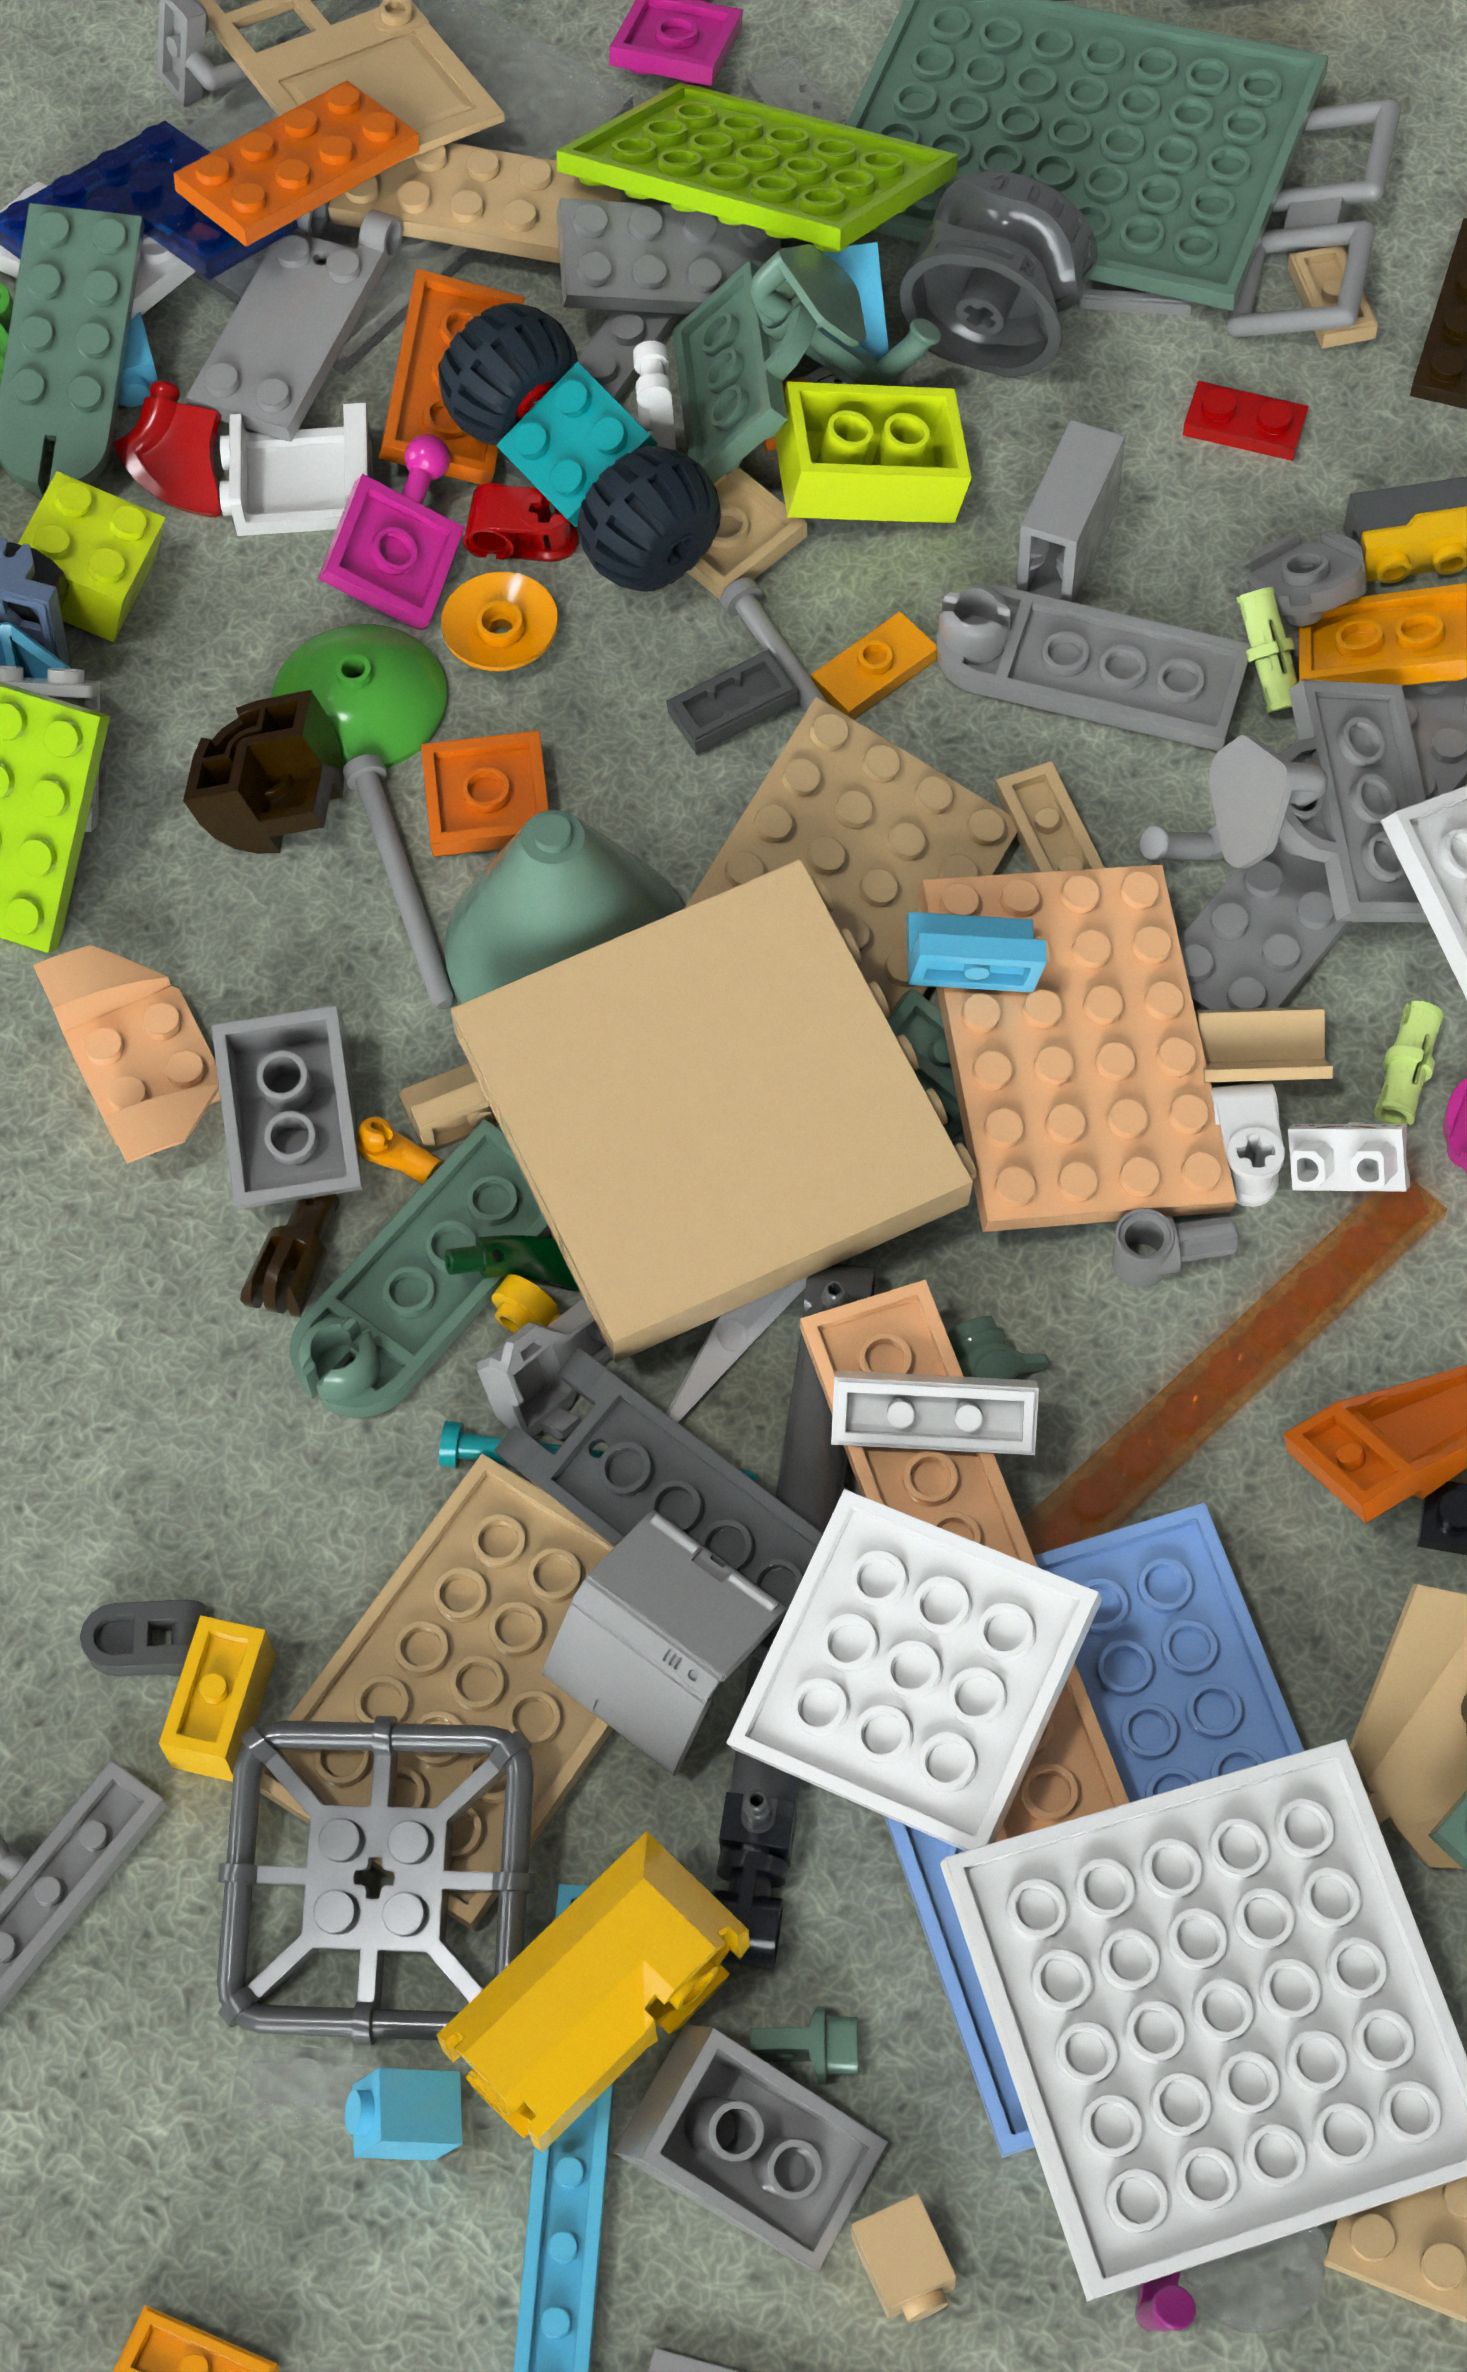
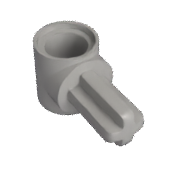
(1171, 1241)

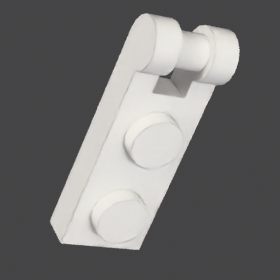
(654, 392)

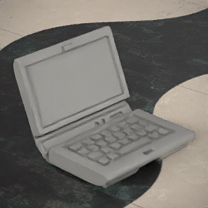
(657, 1637)

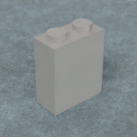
(1070, 512)

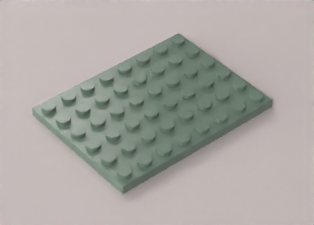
(1141, 123)

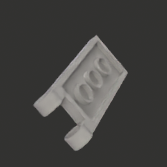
(294, 323)

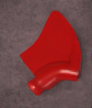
(174, 451)

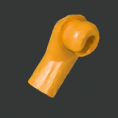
(388, 1148)

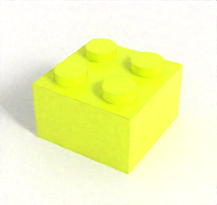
(99, 546)

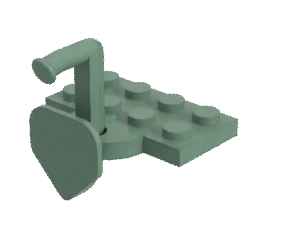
(755, 334)

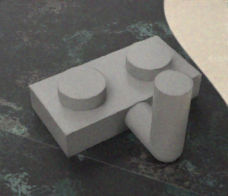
(182, 51)

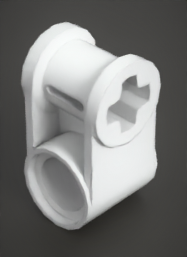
(1250, 1137)

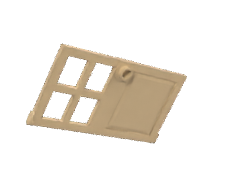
(382, 52)

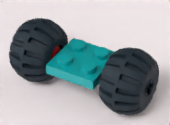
(637, 505)

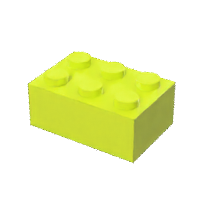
(872, 453)

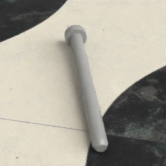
(743, 598)
(366, 775)

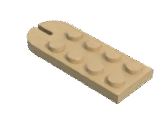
(472, 199)

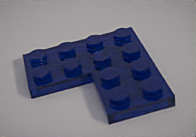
(140, 182)

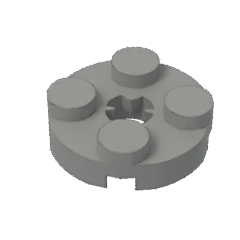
(1309, 575)

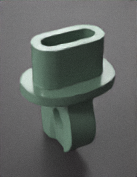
(827, 2043)

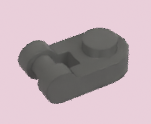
(120, 1636)

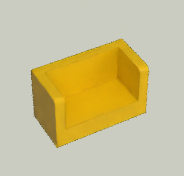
(217, 1697)

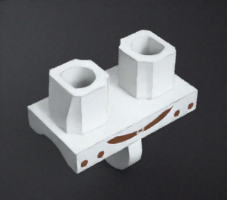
(1348, 1157)

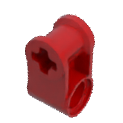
(514, 523)

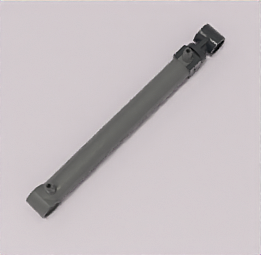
(761, 1799)

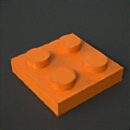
(482, 790)

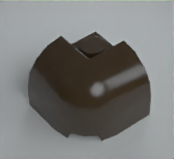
(266, 773)

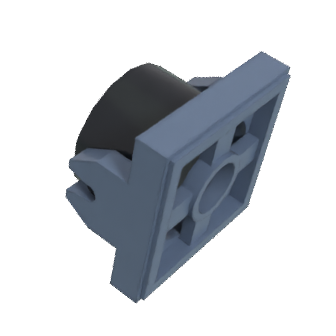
(33, 595)

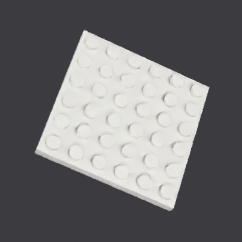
(1216, 2016)

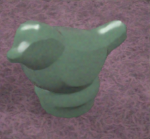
(983, 1351)

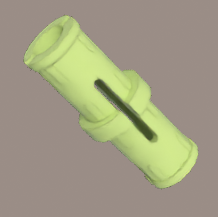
(1269, 647)
(1409, 1063)

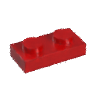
(1245, 420)

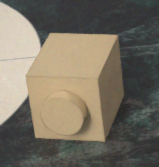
(904, 2260)

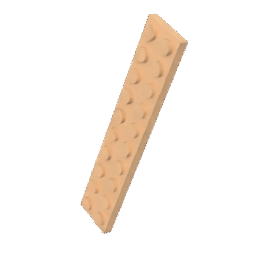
(967, 1496)

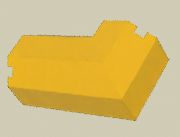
(592, 1990)

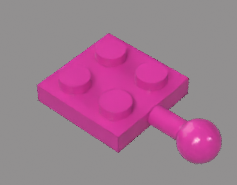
(676, 39)
(391, 545)

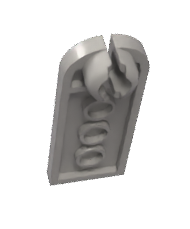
(1091, 663)

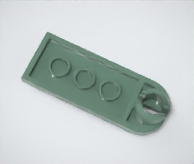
(67, 342)
(396, 1300)

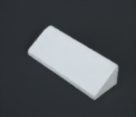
(935, 1412)

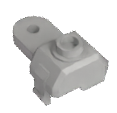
(530, 1361)

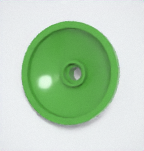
(385, 709)

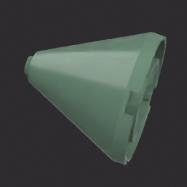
(546, 900)

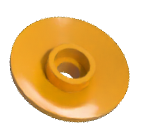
(494, 603)

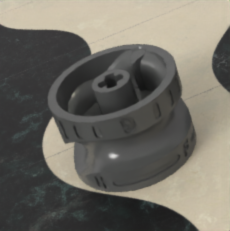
(999, 272)

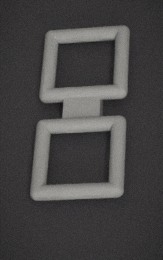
(1318, 220)

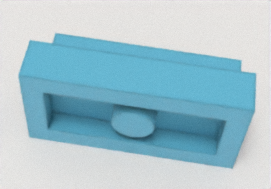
(973, 952)

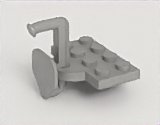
(1345, 776)

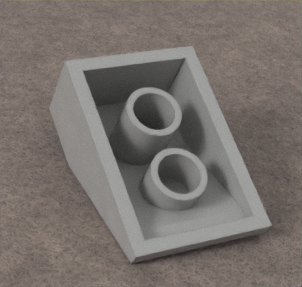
(288, 1106)
(750, 2145)

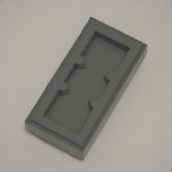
(732, 701)

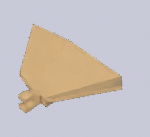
(1412, 1727)

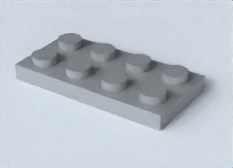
(649, 255)

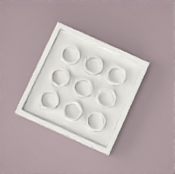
(915, 1672)

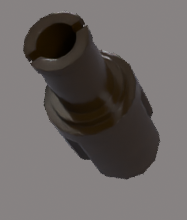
(291, 1259)

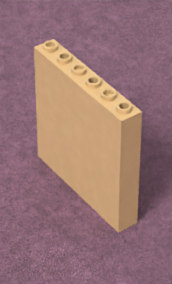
(712, 1108)

